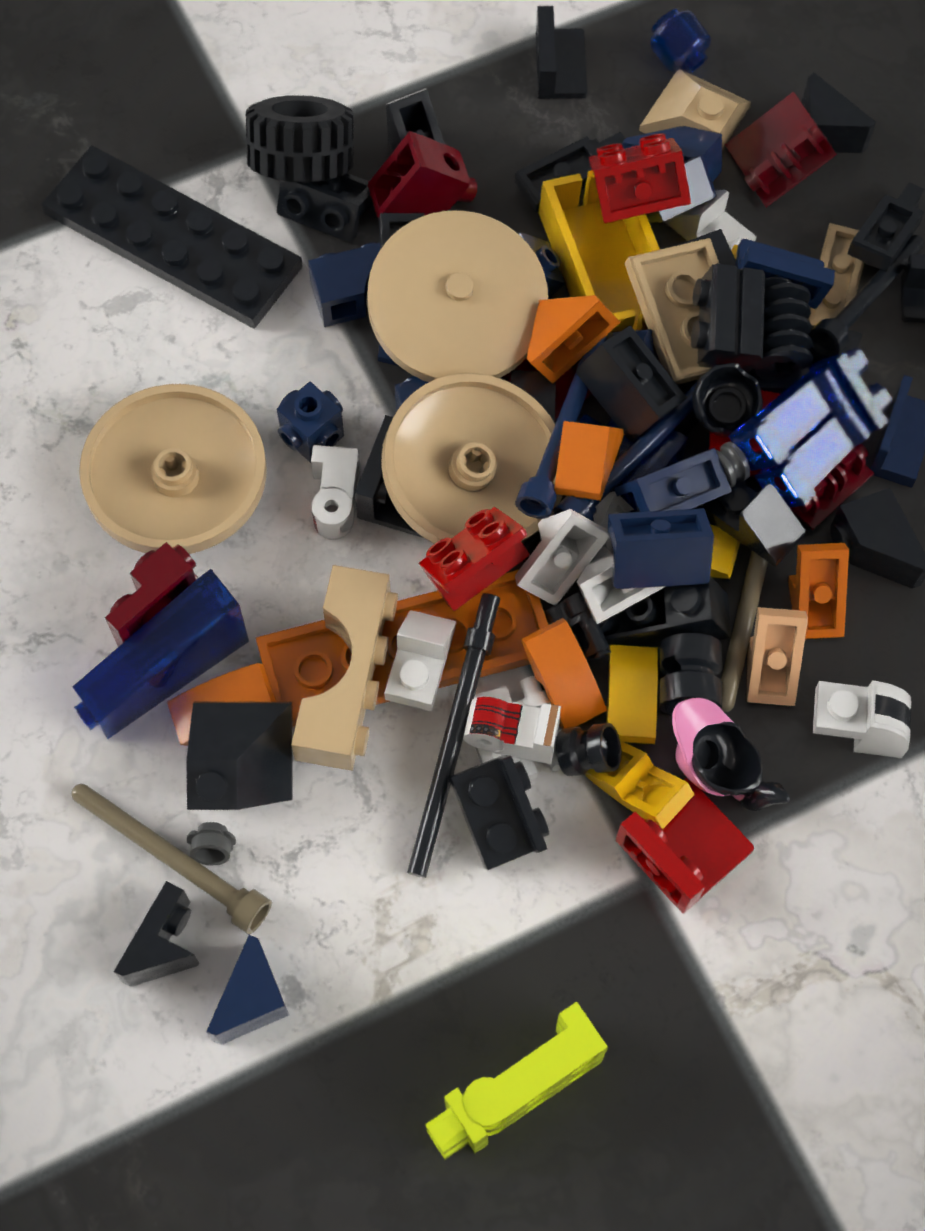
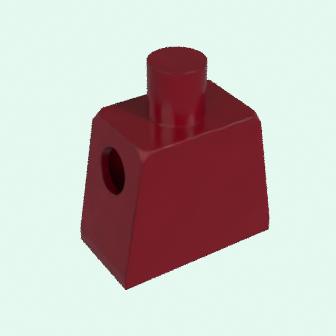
(421, 178)

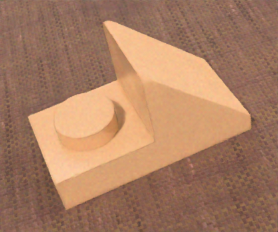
(775, 656)

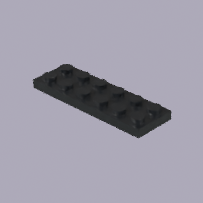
(173, 236)

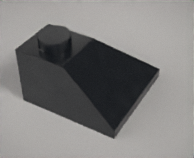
(239, 755)

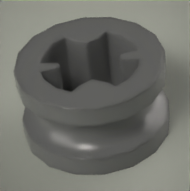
(733, 463)

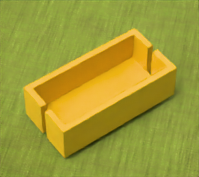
(594, 251)

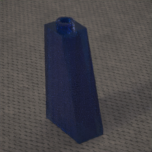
(162, 656)

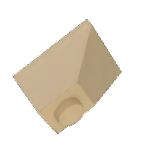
(696, 105)

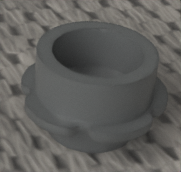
(211, 843)

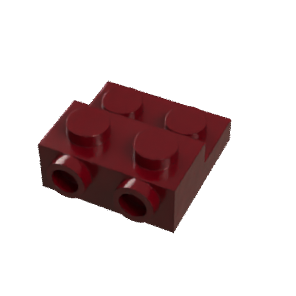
(158, 580)

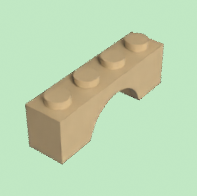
(331, 723)

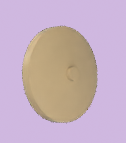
(455, 296)
(463, 450)
(173, 468)

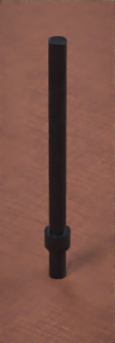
(478, 643)

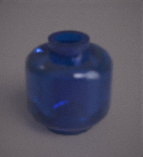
(680, 41)

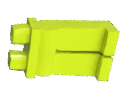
(500, 1101)

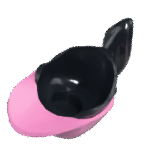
(720, 757)

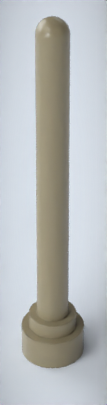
(742, 630)
(245, 907)

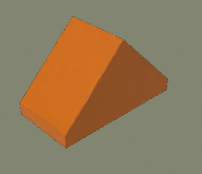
(566, 332)
(586, 459)

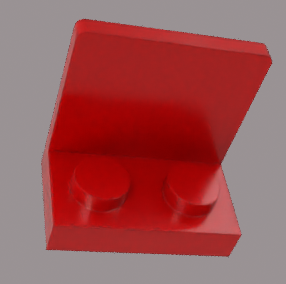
(640, 178)
(475, 556)
(690, 851)

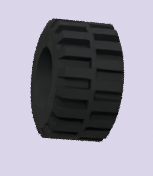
(299, 138)

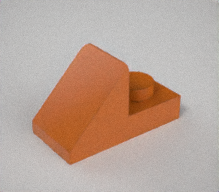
(821, 588)

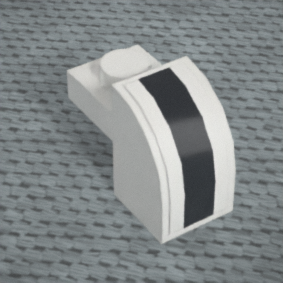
(872, 715)

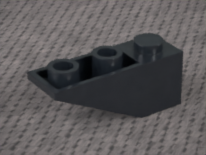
(667, 613)

